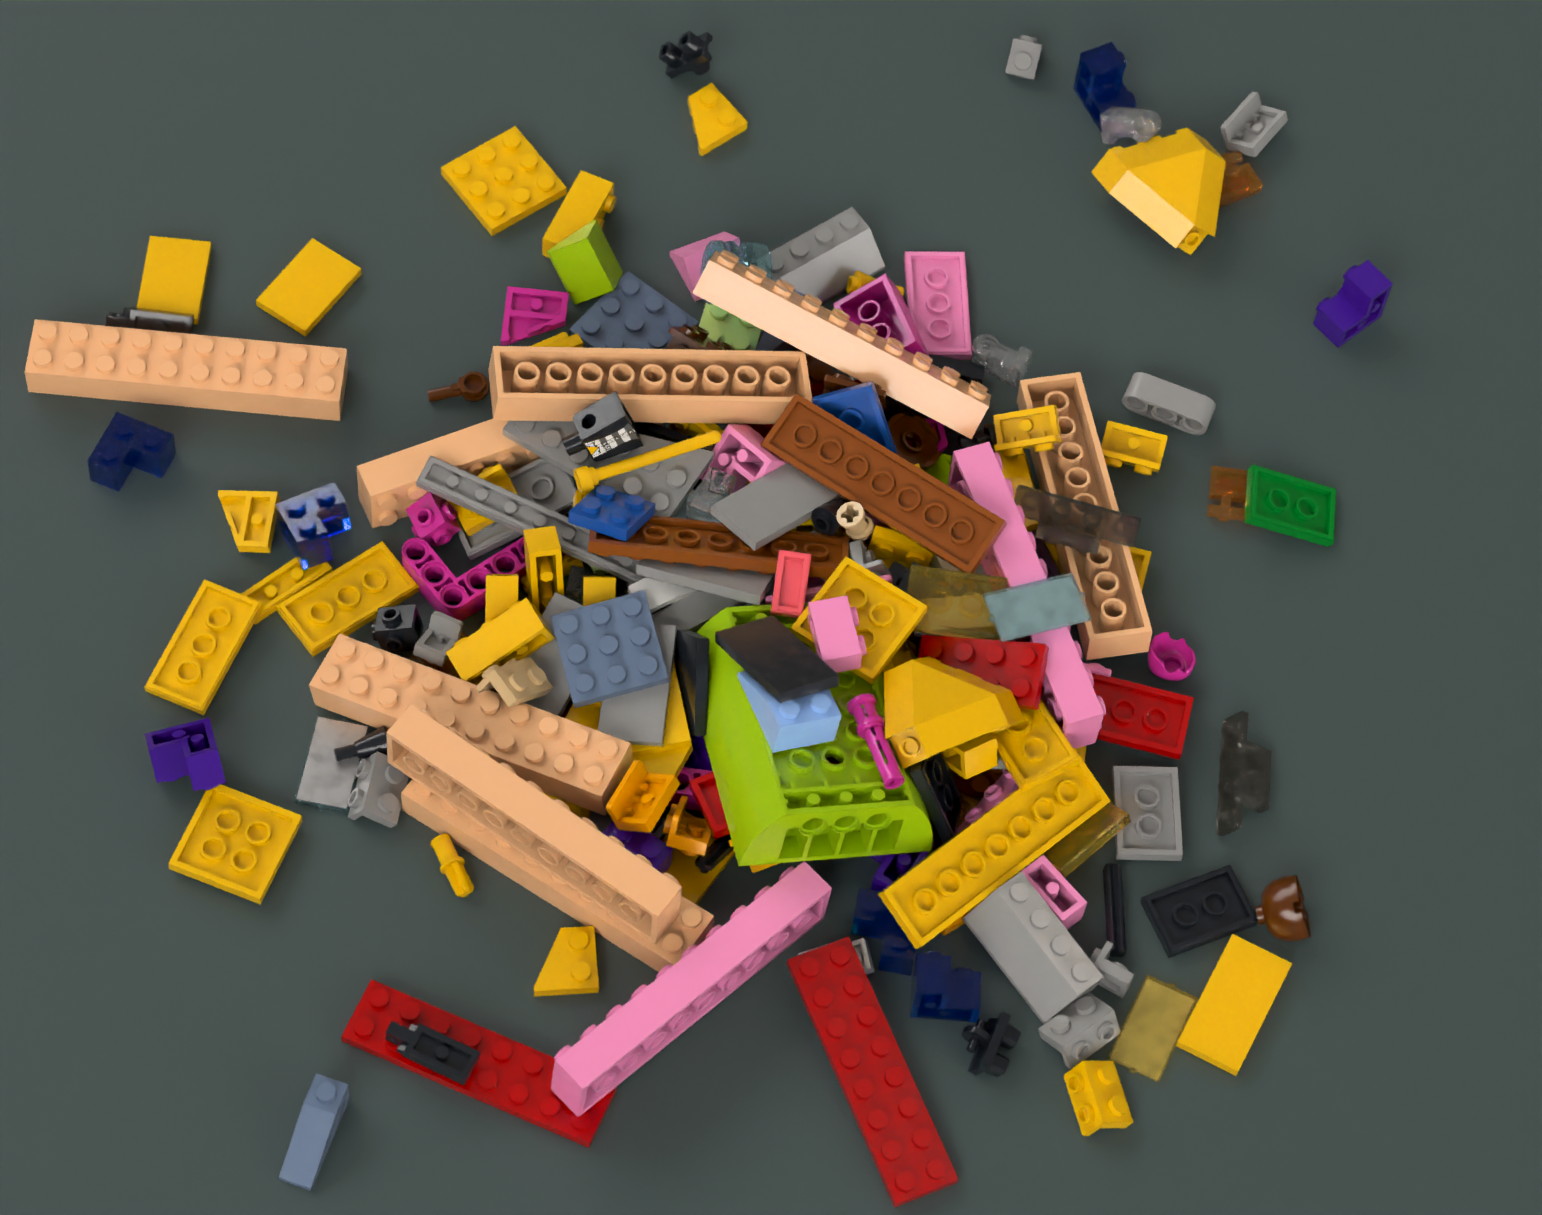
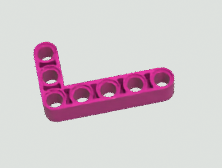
(459, 588)

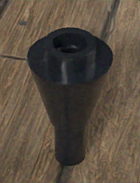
(825, 518)
(364, 746)

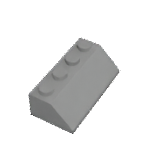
(827, 256)
(1032, 948)

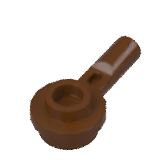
(471, 387)

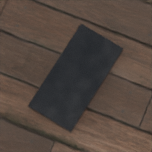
(777, 659)

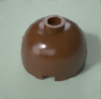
(1284, 910)

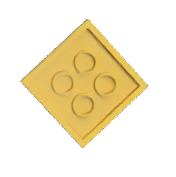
(503, 180)
(883, 612)
(235, 842)

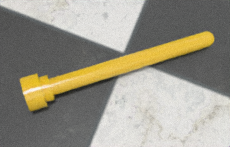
(589, 477)

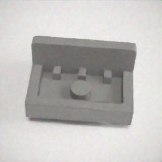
(1252, 126)
(377, 791)
(1081, 1029)

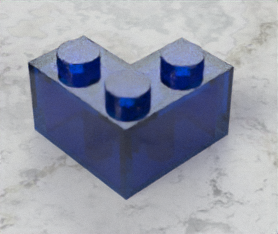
(1100, 81)
(129, 445)
(311, 520)
(876, 921)
(944, 992)

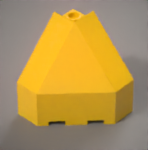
(1168, 185)
(941, 707)

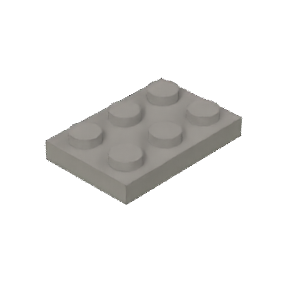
(1154, 811)

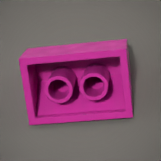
(884, 309)

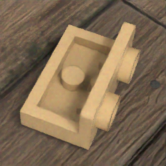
(516, 681)

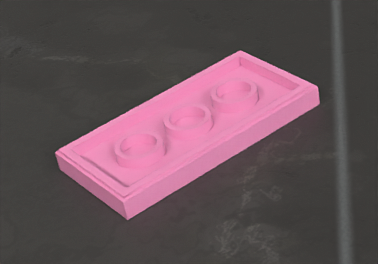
(939, 301)

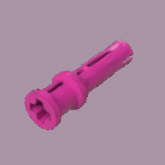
(872, 730)

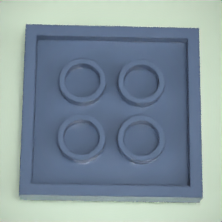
(631, 318)
(609, 649)

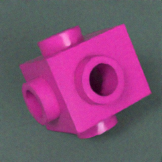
(433, 519)

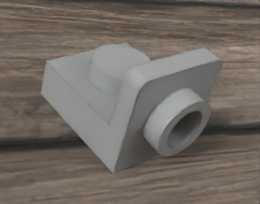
(867, 558)
(1116, 976)

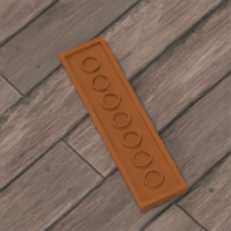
(884, 484)
(716, 545)

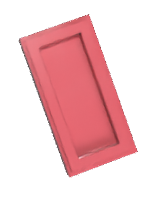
(790, 584)

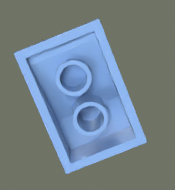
(794, 722)

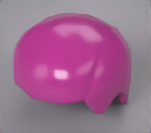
(1170, 658)

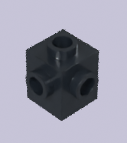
(397, 628)

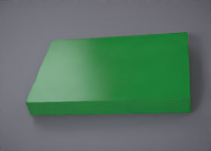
(1290, 505)

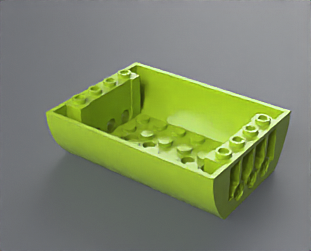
(793, 799)

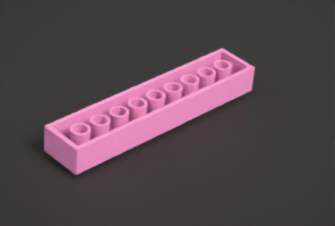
(1066, 682)
(689, 988)

